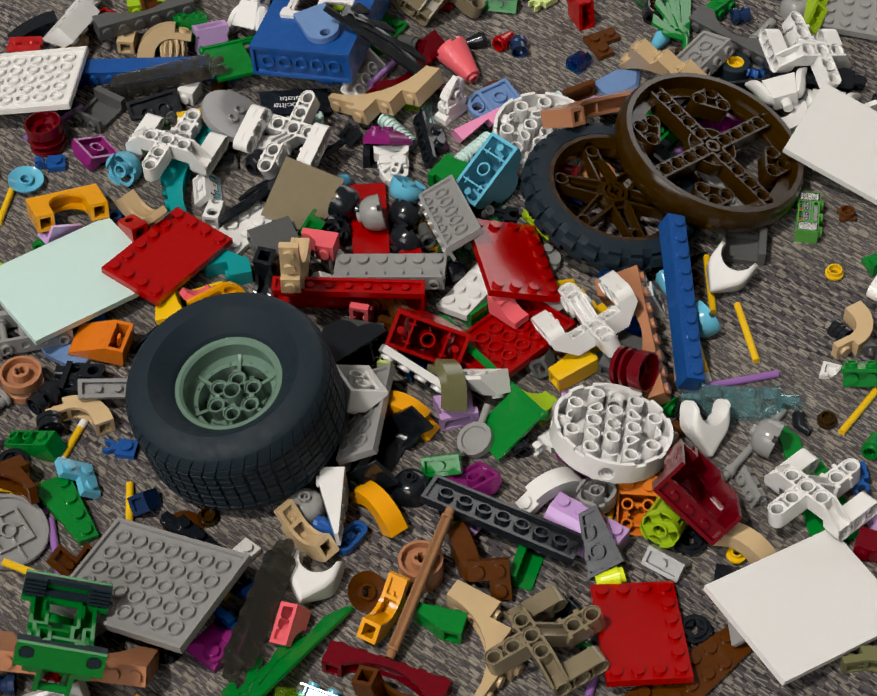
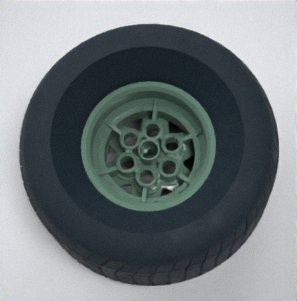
(212, 356)

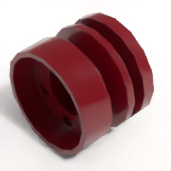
(45, 133)
(634, 368)

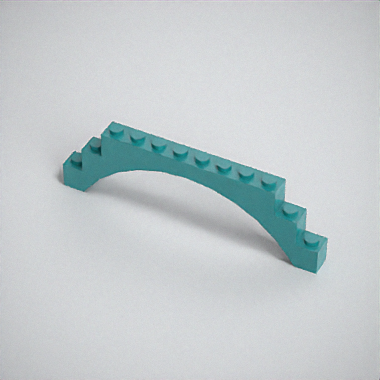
(175, 179)

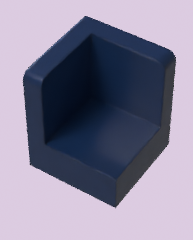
(144, 502)

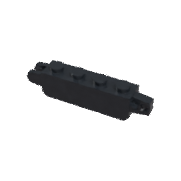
(849, 82)
(185, 527)

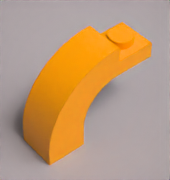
(401, 400)
(381, 507)
(381, 619)

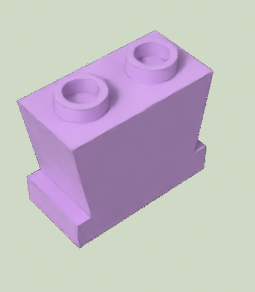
(210, 33)
(454, 420)

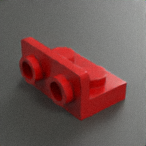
(22, 44)

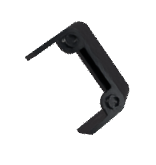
(398, 433)

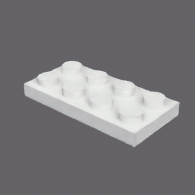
(238, 227)
(465, 295)
(407, 365)

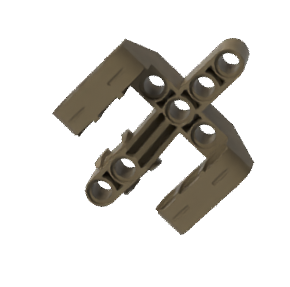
(426, 10)
(528, 625)

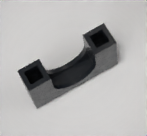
(265, 266)

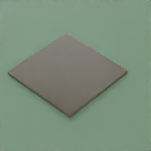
(299, 191)

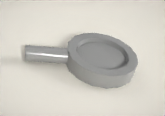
(476, 437)

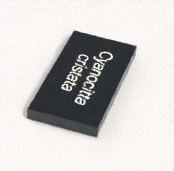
(284, 101)

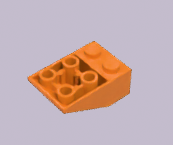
(103, 341)
(633, 503)

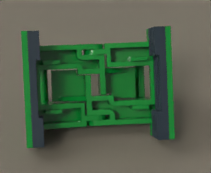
(57, 648)

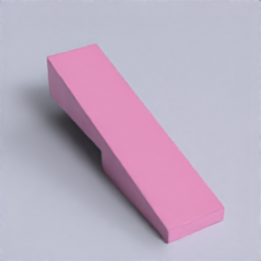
(464, 131)

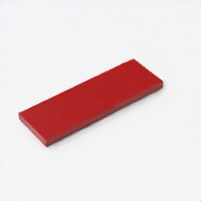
(365, 240)

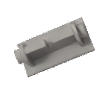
(749, 485)

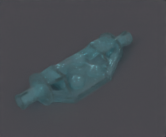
(745, 401)

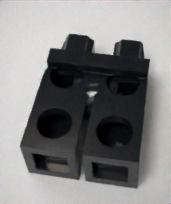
(72, 372)

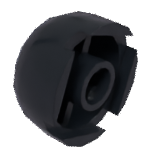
(345, 203)
(405, 212)
(403, 239)
(410, 487)

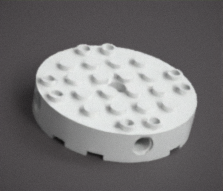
(521, 122)
(611, 433)

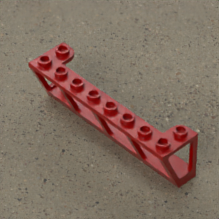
(340, 292)

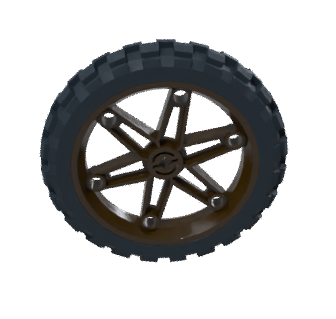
(576, 234)

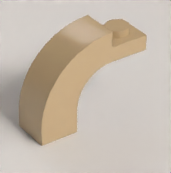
(158, 34)
(132, 204)
(861, 321)
(92, 410)
(747, 542)
(313, 543)

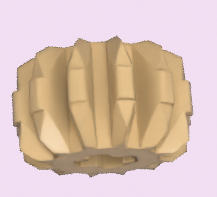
(173, 48)

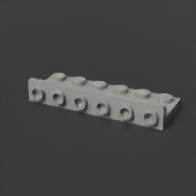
(708, 52)
(449, 215)
(407, 266)
(364, 430)

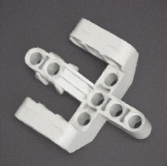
(822, 54)
(261, 119)
(175, 144)
(594, 329)
(818, 494)

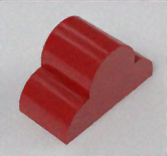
(427, 336)

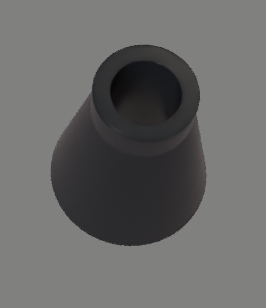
(477, 40)

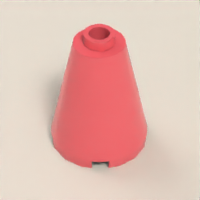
(459, 59)

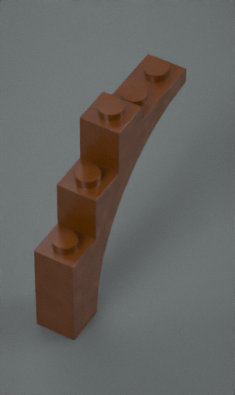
(17, 479)

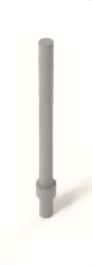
(730, 470)

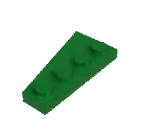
(67, 507)

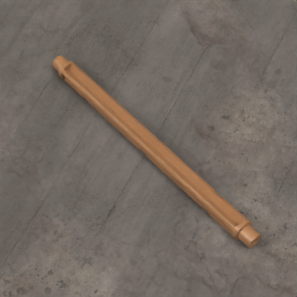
(419, 583)

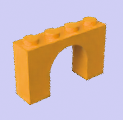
(86, 198)

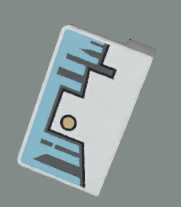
(206, 188)

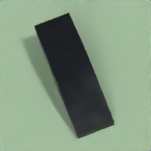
(35, 26)

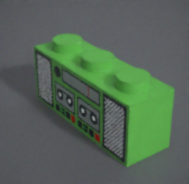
(808, 217)

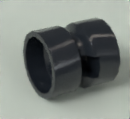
(46, 397)

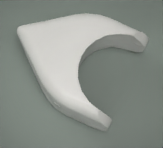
(722, 278)
(708, 433)
(314, 586)

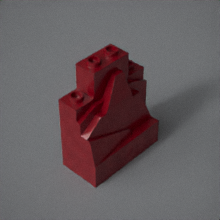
(698, 492)

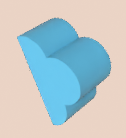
(490, 173)

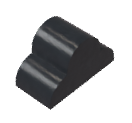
(354, 344)

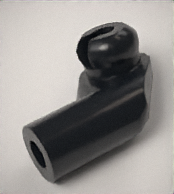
(798, 422)

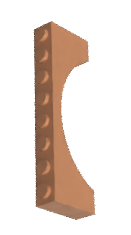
(576, 113)
(648, 324)
(125, 667)

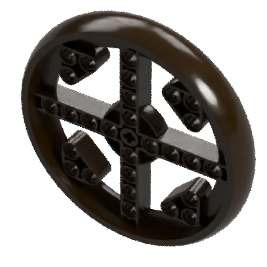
(708, 152)

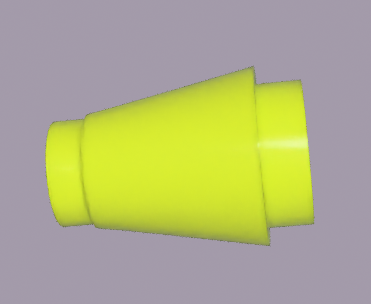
(611, 576)

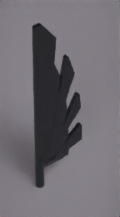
(374, 33)
(264, 188)

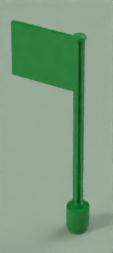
(234, 56)
(512, 416)

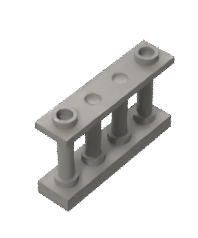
(23, 343)

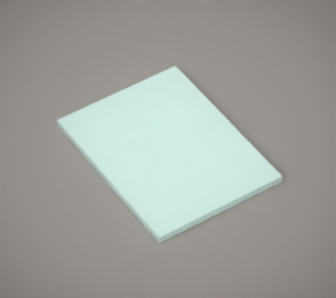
(64, 281)

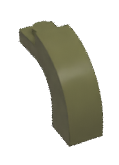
(452, 384)
(863, 661)

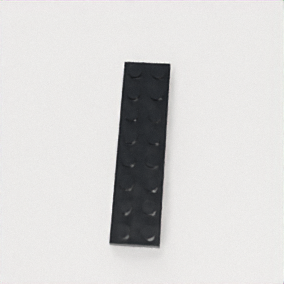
(503, 519)

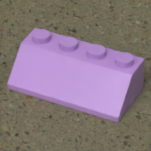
(565, 512)

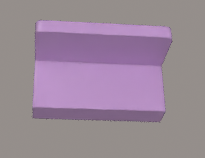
(58, 231)

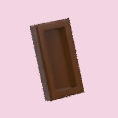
(580, 91)

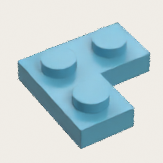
(81, 473)

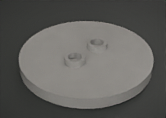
(224, 112)
(22, 530)

